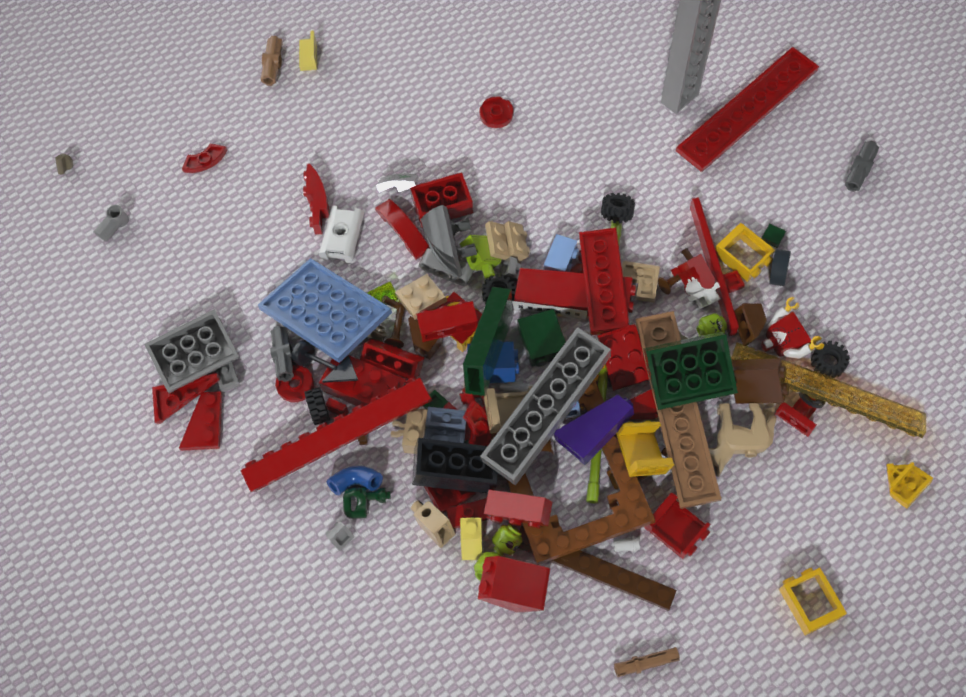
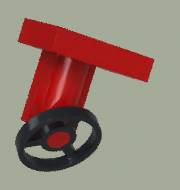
(799, 414)

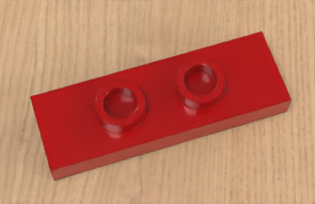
(469, 510)

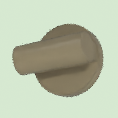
(63, 163)
(378, 334)

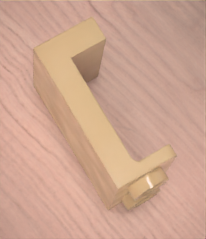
(501, 406)

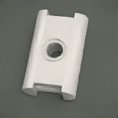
(342, 245)

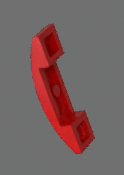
(403, 227)

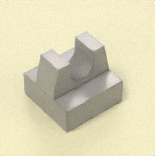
(509, 267)
(339, 536)

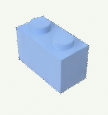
(561, 254)

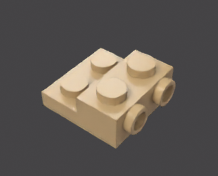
(507, 240)

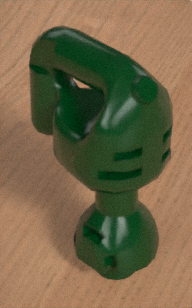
(362, 497)

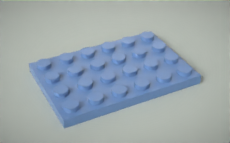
(325, 309)

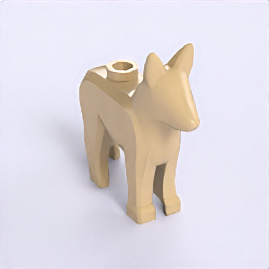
(739, 439)

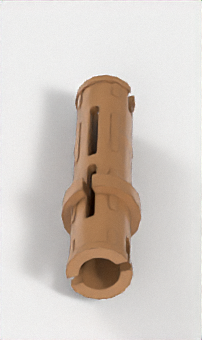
(638, 664)

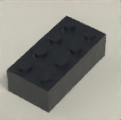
(452, 466)

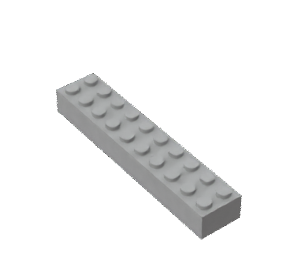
(689, 52)

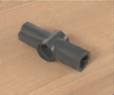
(862, 166)
(282, 353)

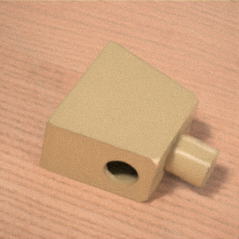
(433, 522)

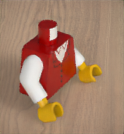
(788, 335)

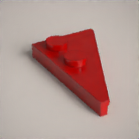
(167, 404)

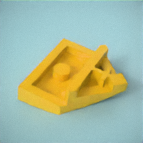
(906, 482)

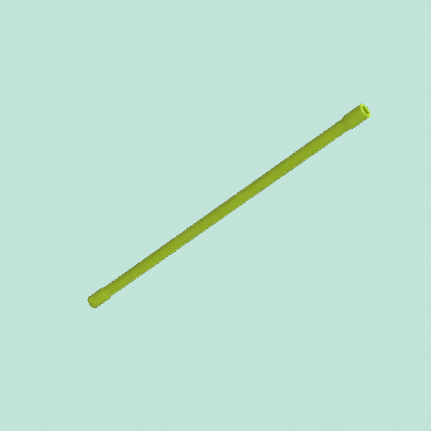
(593, 485)

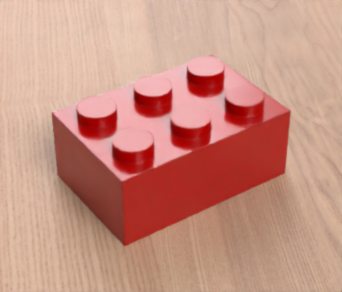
(446, 191)

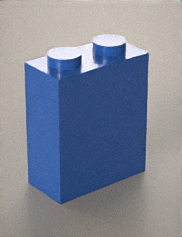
(506, 365)

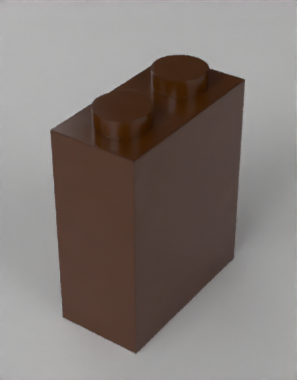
(760, 381)

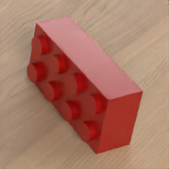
(371, 383)

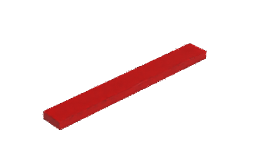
(714, 266)

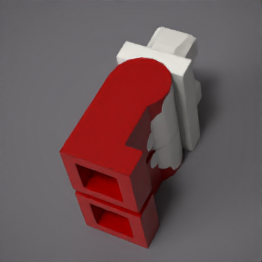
(698, 281)

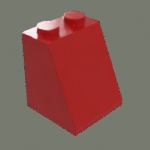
(513, 584)

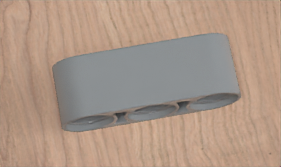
(432, 265)

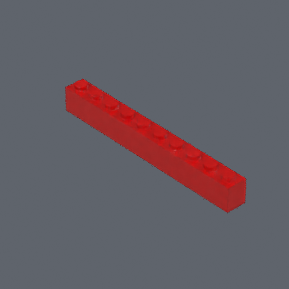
(335, 435)

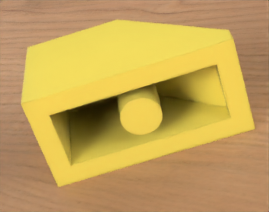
(471, 538)

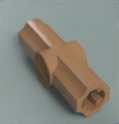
(271, 60)

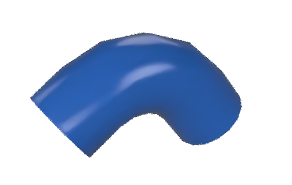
(354, 476)

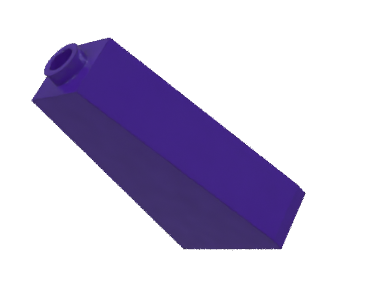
(592, 430)

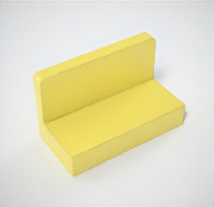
(308, 53)

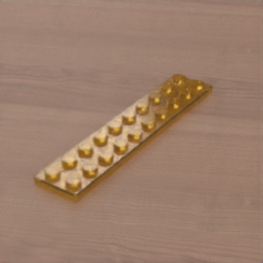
(844, 395)

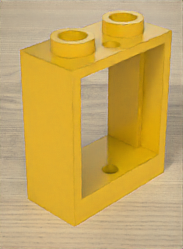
(752, 240)
(806, 626)

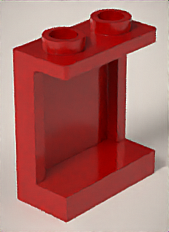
(678, 527)

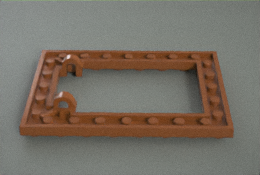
(628, 515)

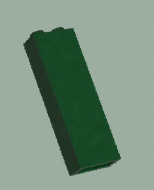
(487, 341)

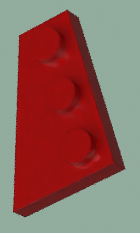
(205, 423)

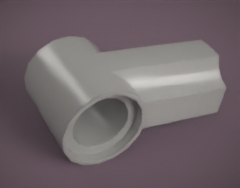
(111, 222)

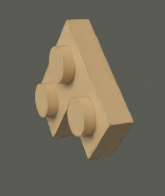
(645, 276)

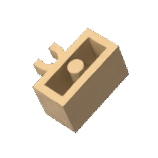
(411, 430)

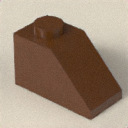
(751, 321)
(423, 349)

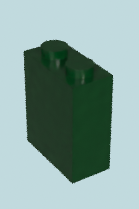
(541, 337)

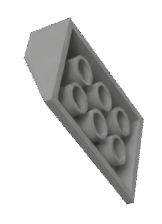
(191, 351)

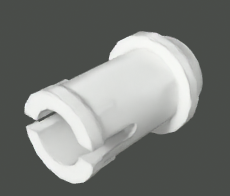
(626, 544)

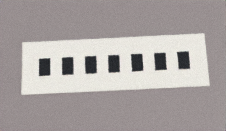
(536, 308)

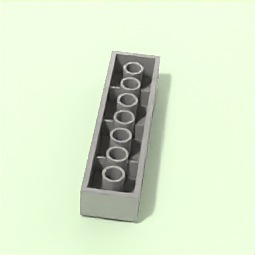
(546, 406)

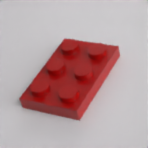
(627, 360)

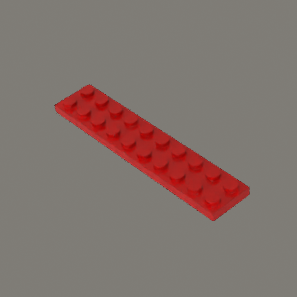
(746, 109)

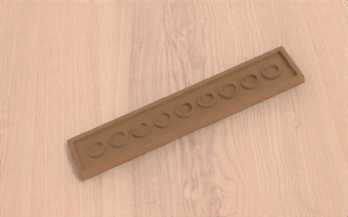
(681, 426)

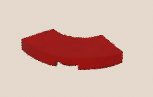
(204, 160)
(478, 424)

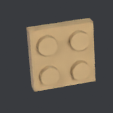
(420, 296)

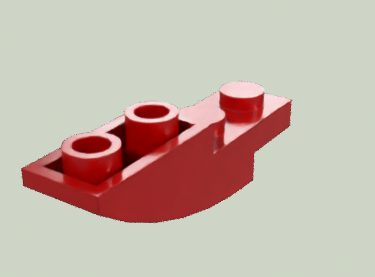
(316, 198)

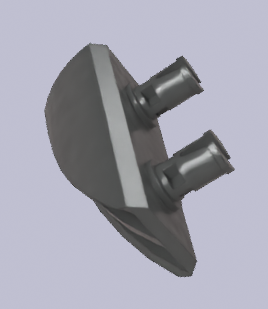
(440, 236)

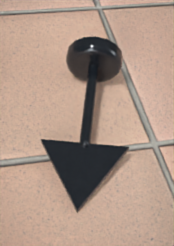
(305, 353)

